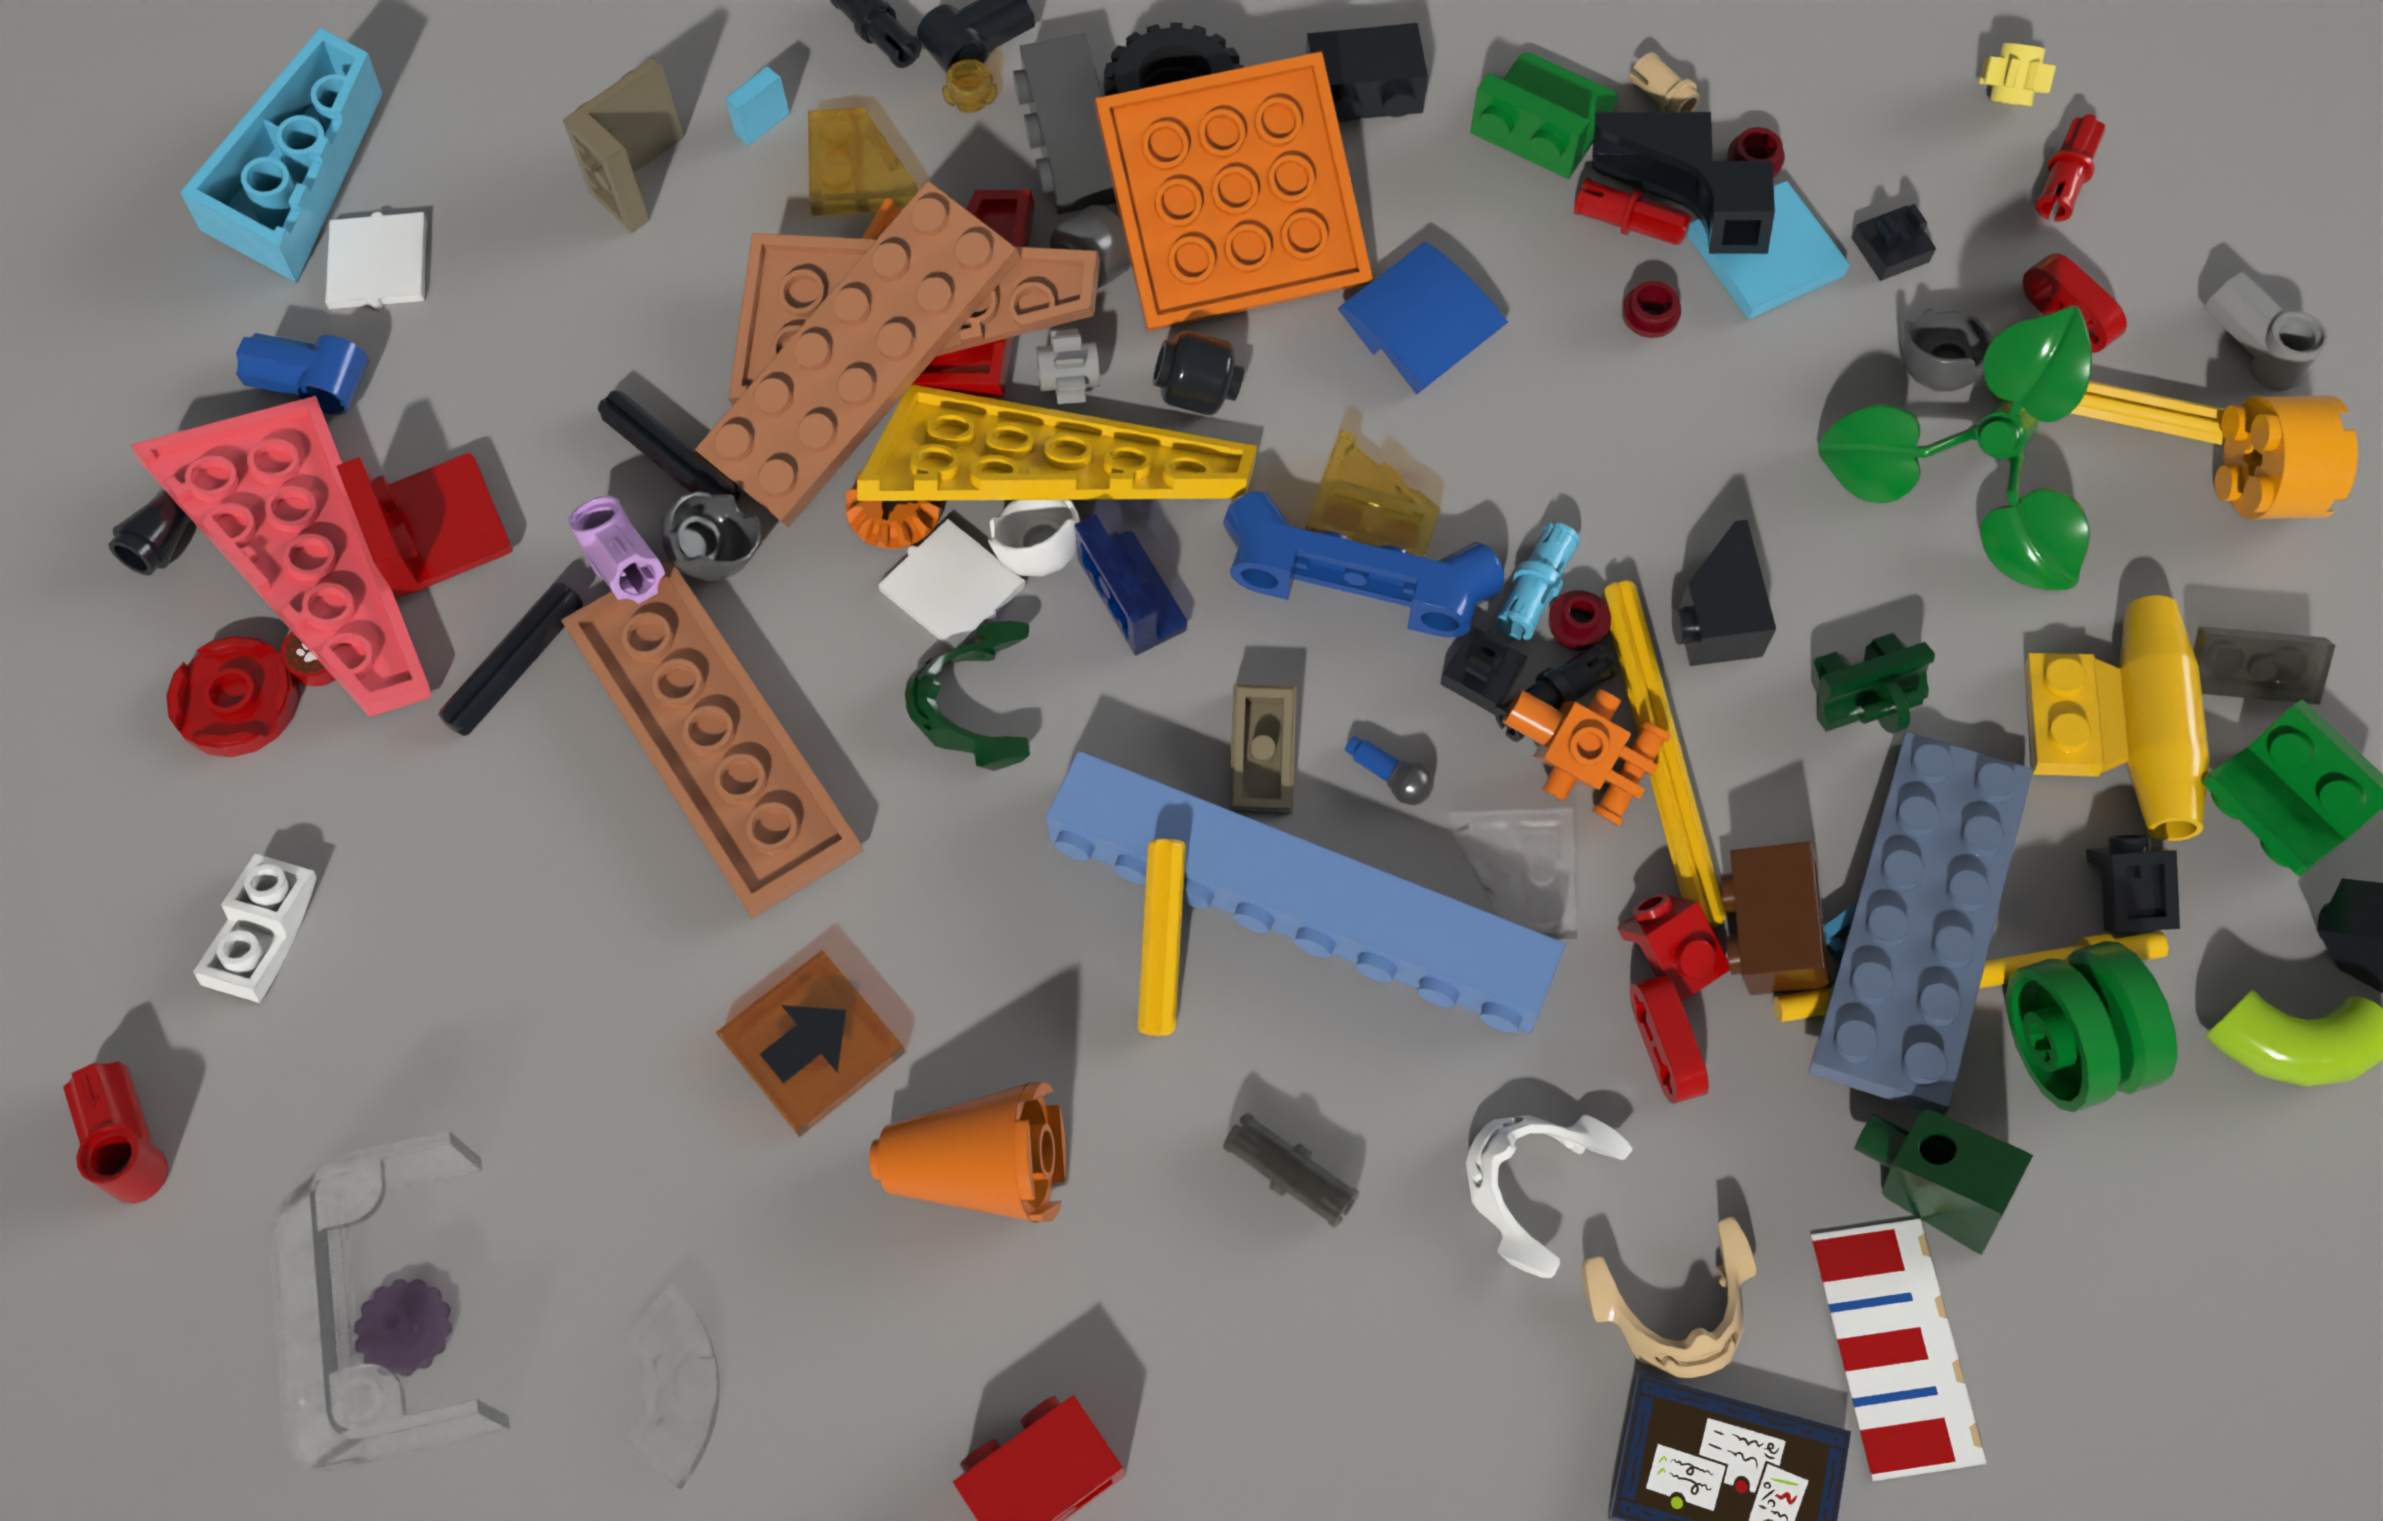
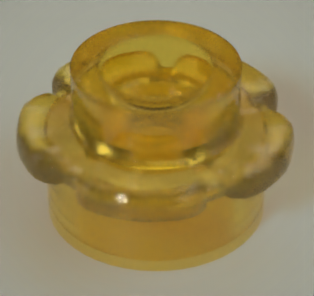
(969, 86)

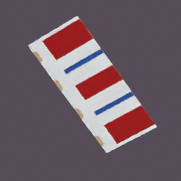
(1897, 1350)

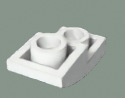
(260, 928)

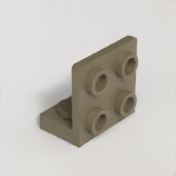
(622, 134)

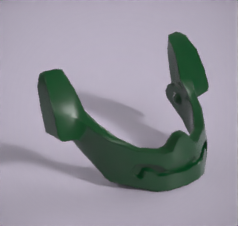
(923, 687)

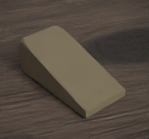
(1262, 748)

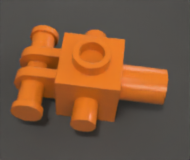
(1584, 747)

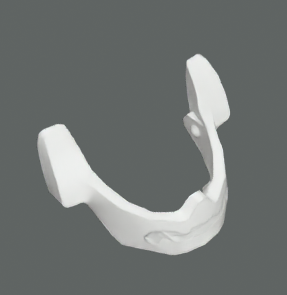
(1496, 1144)

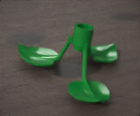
(2043, 376)

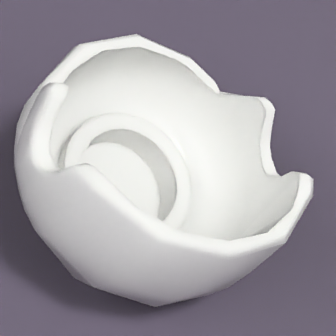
(1035, 536)

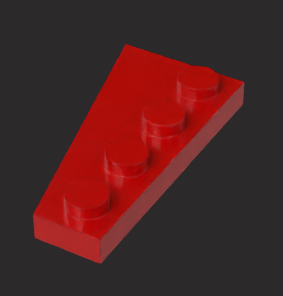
(985, 367)

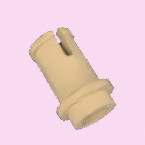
(1664, 85)

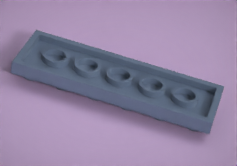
(1922, 924)

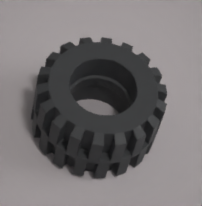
(1167, 57)

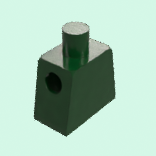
(1946, 1173)

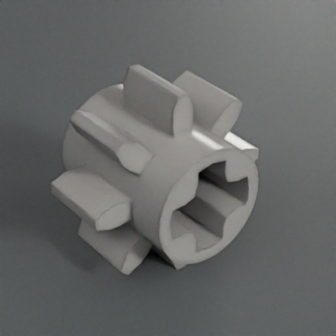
(1068, 366)

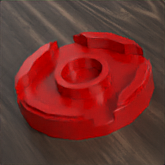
(232, 697)

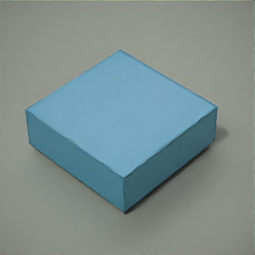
(757, 105)

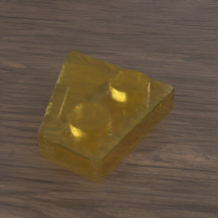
(852, 164)
(1371, 502)

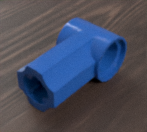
(323, 369)

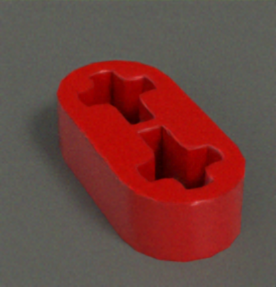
(2060, 283)
(1669, 1039)

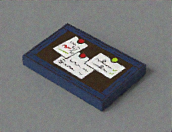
(1723, 1460)

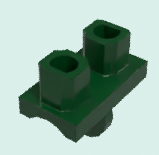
(1877, 689)

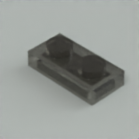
(2262, 664)

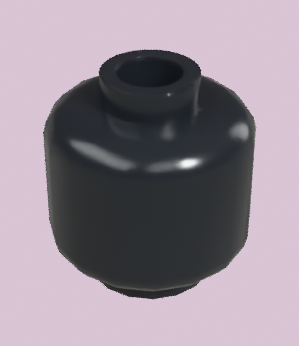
(1197, 372)

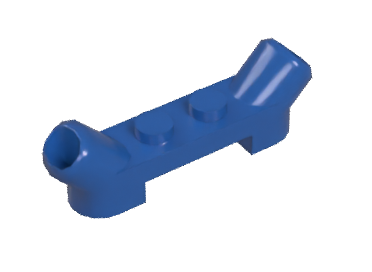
(1438, 592)

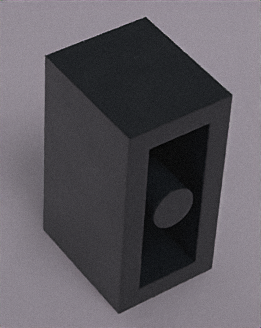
(1373, 70)

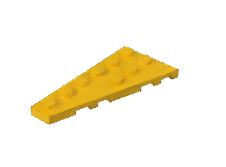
(996, 449)

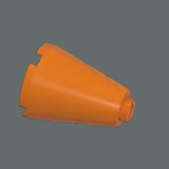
(979, 1155)

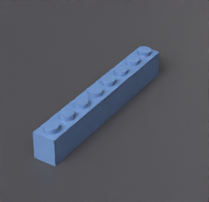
(1309, 894)

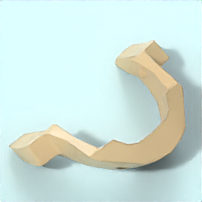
(1702, 1350)

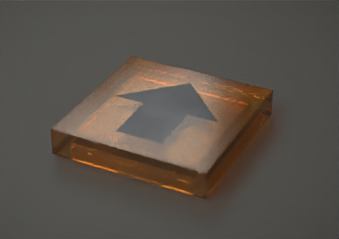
(810, 1043)

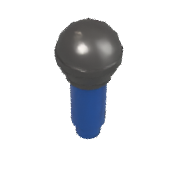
(1408, 780)

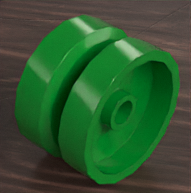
(2091, 1025)

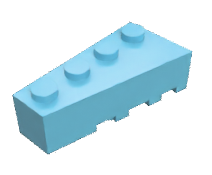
(288, 156)

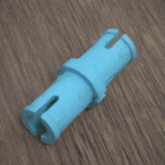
(1537, 581)

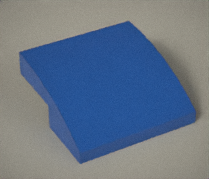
(1422, 315)

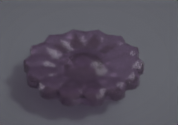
(403, 1327)

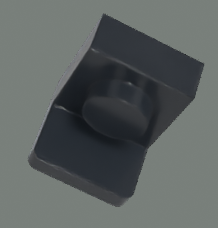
(2137, 884)

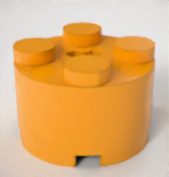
(2286, 457)

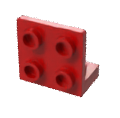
(426, 522)

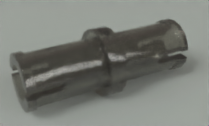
(1291, 1170)

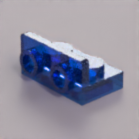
(1128, 585)

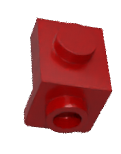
(1677, 942)

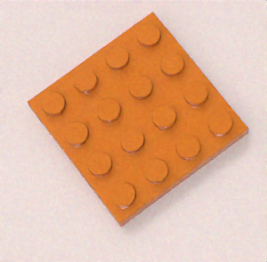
(1233, 191)

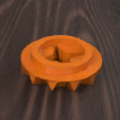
(904, 526)

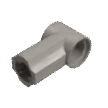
(2279, 340)

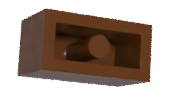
(1777, 919)

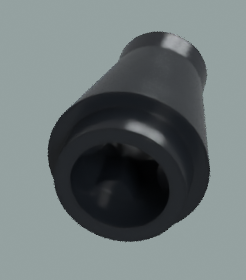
(150, 535)

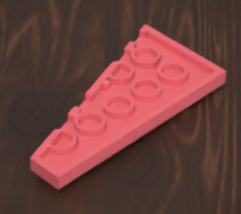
(281, 516)

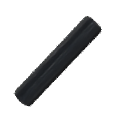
(663, 446)
(509, 659)

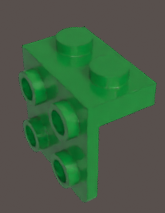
(1541, 113)

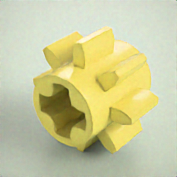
(2017, 74)

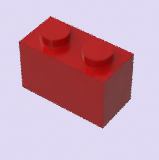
(1041, 1471)

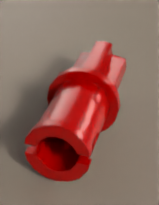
(2071, 167)
(1632, 212)

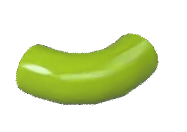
(2299, 1049)

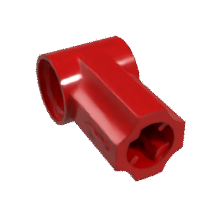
(110, 1129)

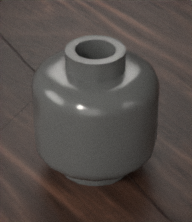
(1096, 230)

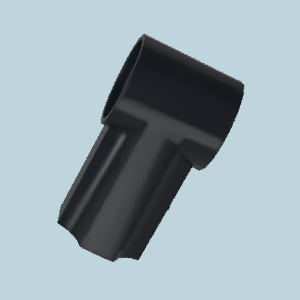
(973, 30)

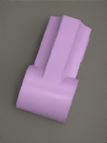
(616, 549)

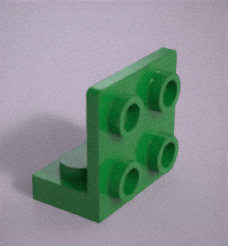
(2298, 788)

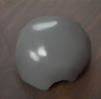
(1944, 349)
(709, 536)

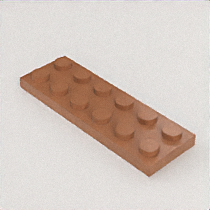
(858, 353)
(714, 741)

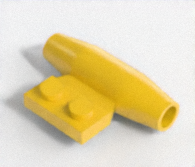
(2140, 714)

